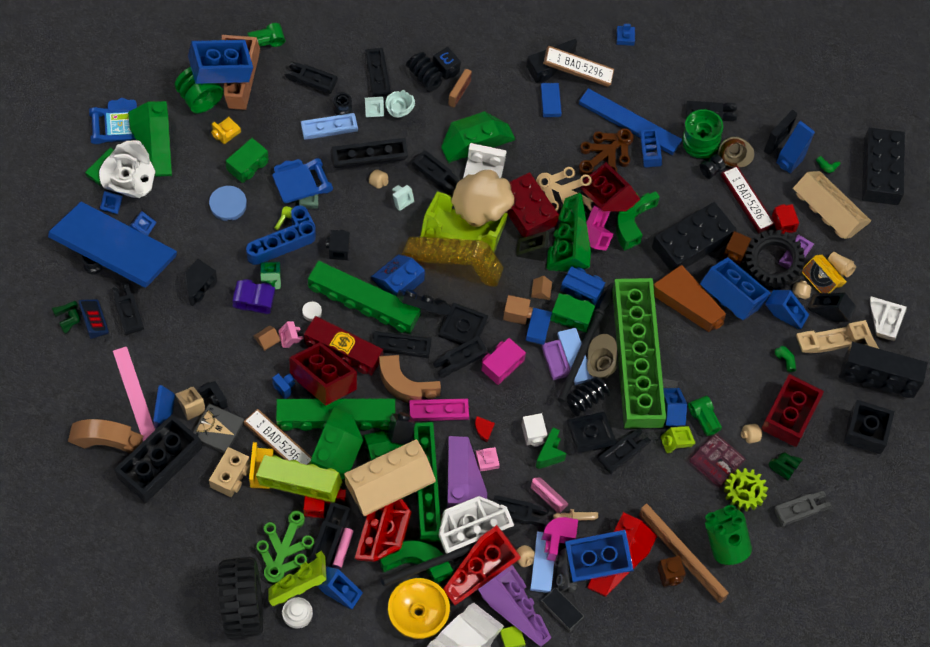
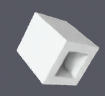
(534, 430)

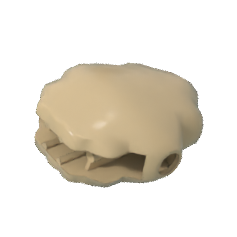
(482, 197)

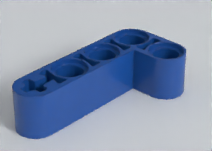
(255, 250)

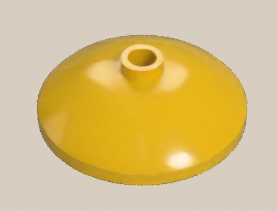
(423, 596)

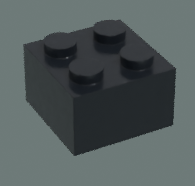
(868, 427)

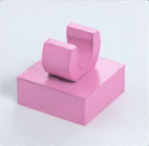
(288, 334)
(487, 459)

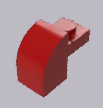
(316, 507)

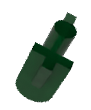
(74, 318)
(778, 465)

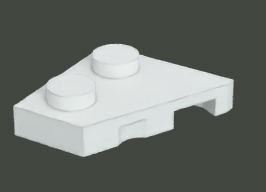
(886, 317)

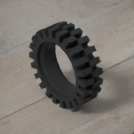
(778, 239)

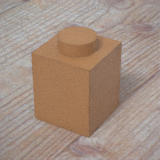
(517, 310)

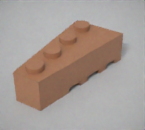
(238, 93)

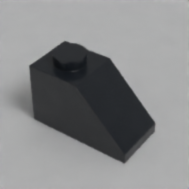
(833, 306)

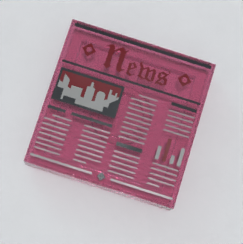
(717, 460)

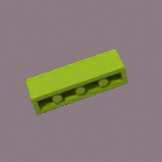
(299, 478)

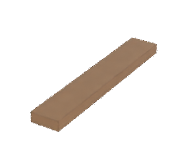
(685, 554)

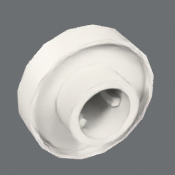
(297, 612)

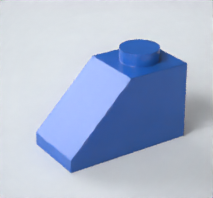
(787, 308)
(675, 407)
(340, 588)

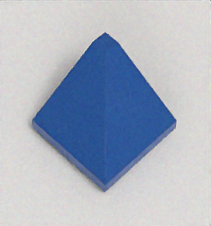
(111, 202)
(143, 223)

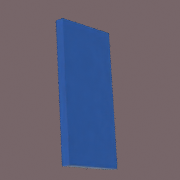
(112, 244)

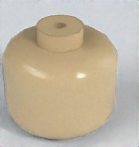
(378, 179)
(801, 289)
(751, 433)
(527, 556)

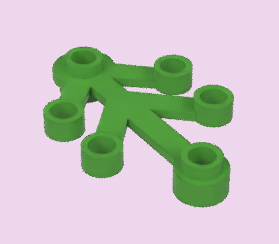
(284, 550)

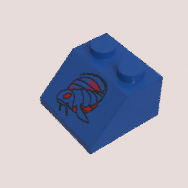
(399, 274)

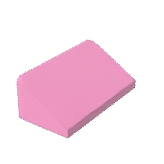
(548, 494)

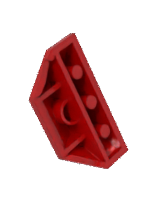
(383, 531)

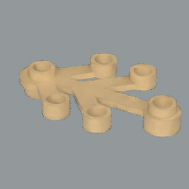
(564, 190)

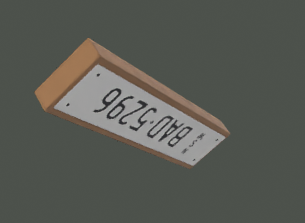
(578, 66)
(276, 438)

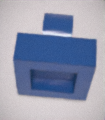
(625, 35)
(283, 385)

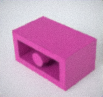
(503, 360)

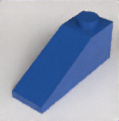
(795, 148)

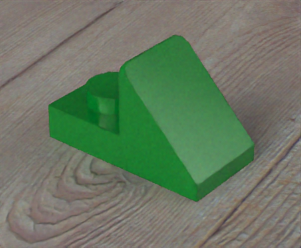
(271, 273)
(550, 454)

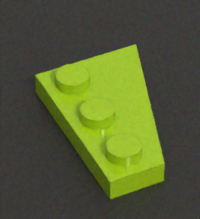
(306, 578)

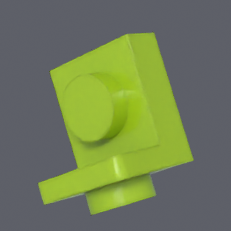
(677, 438)

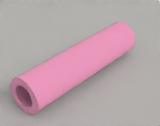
(342, 548)

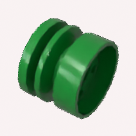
(197, 96)
(702, 133)

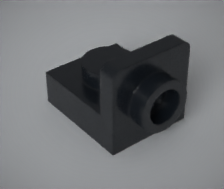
(214, 392)

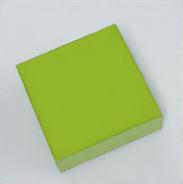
(512, 637)

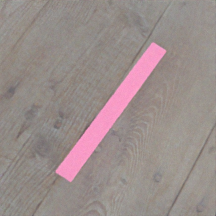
(134, 392)

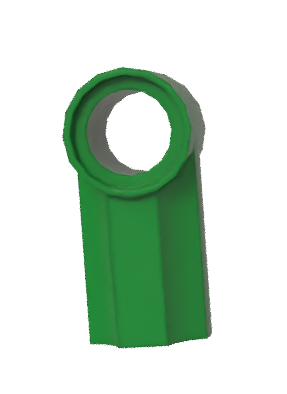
(271, 35)
(703, 411)

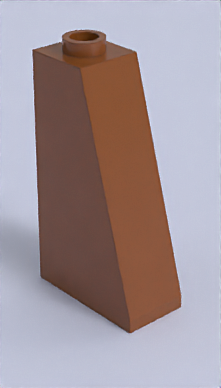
(689, 298)

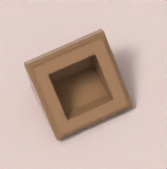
(541, 288)
(267, 337)

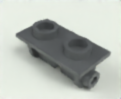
(564, 577)

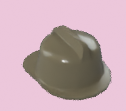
(602, 356)

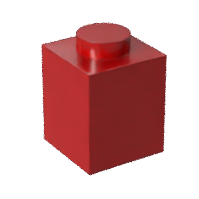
(785, 218)

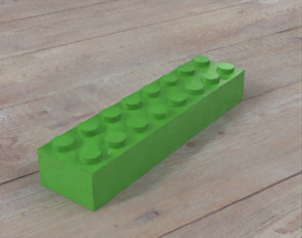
(638, 353)

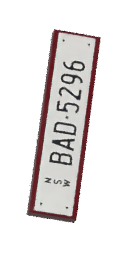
(747, 199)

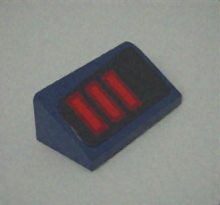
(93, 318)

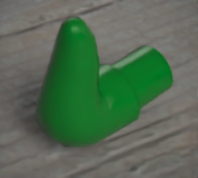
(829, 168)

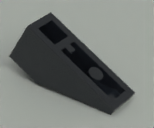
(542, 72)

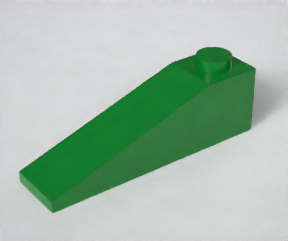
(151, 127)
(572, 238)

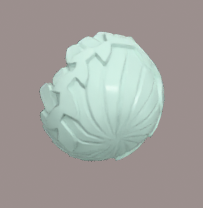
(399, 103)

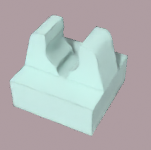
(374, 107)
(402, 196)

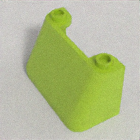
(443, 222)

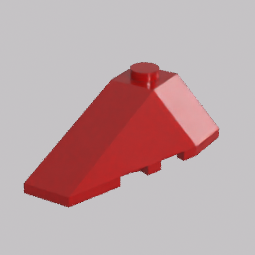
(640, 542)
(485, 561)

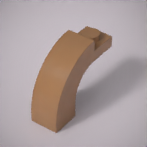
(402, 387)
(104, 432)

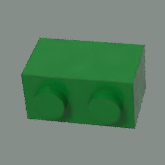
(247, 160)
(572, 312)

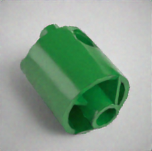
(728, 535)

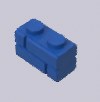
(582, 285)

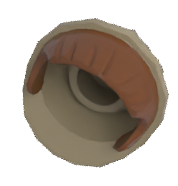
(736, 152)

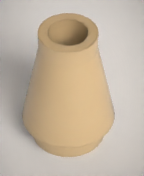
(842, 265)

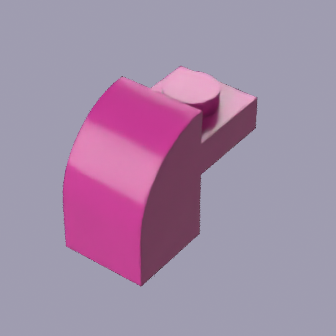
(598, 235)
(557, 532)

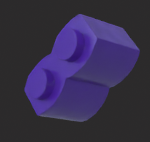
(253, 296)

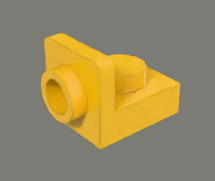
(225, 130)

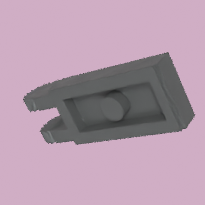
(800, 508)

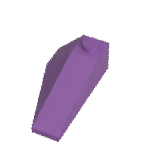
(463, 473)
(507, 597)

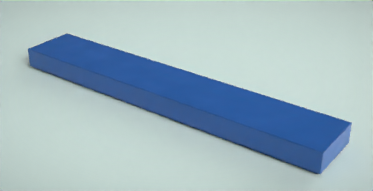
(627, 119)

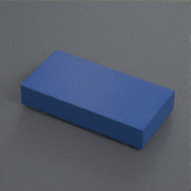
(550, 100)
(538, 326)

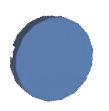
(228, 203)

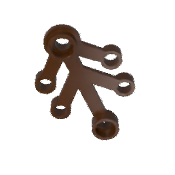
(606, 150)

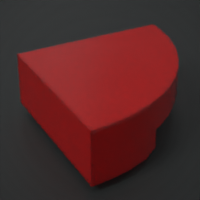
(484, 428)

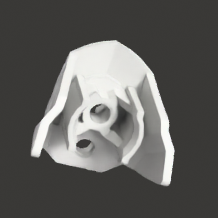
(128, 159)

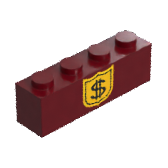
(344, 344)

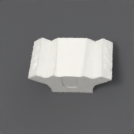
(469, 629)

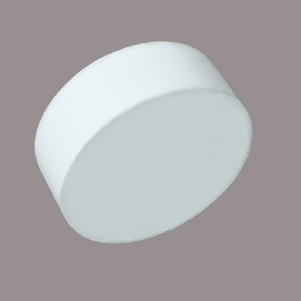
(311, 310)

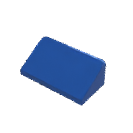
(163, 406)

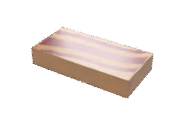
(460, 88)

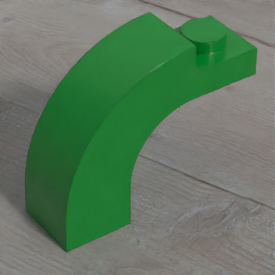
(626, 228)
(416, 553)

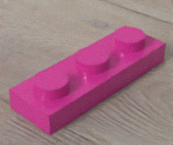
(439, 409)

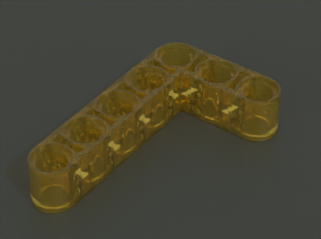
(458, 252)

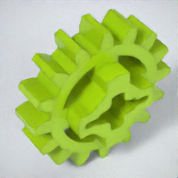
(748, 482)

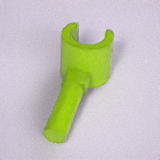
(286, 213)

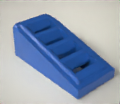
(651, 159)

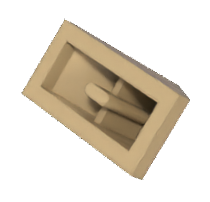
(191, 402)

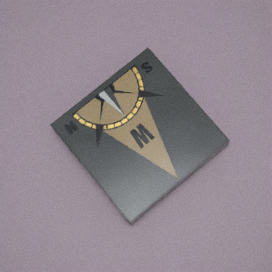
(218, 428)

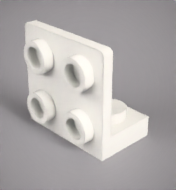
(484, 158)

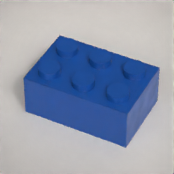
(220, 61)
(735, 288)
(599, 556)

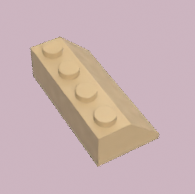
(831, 204)
(389, 477)

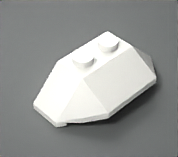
(470, 520)

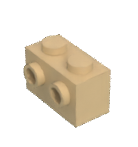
(230, 472)

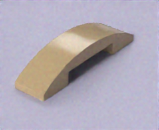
(833, 339)

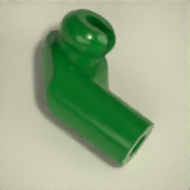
(788, 356)

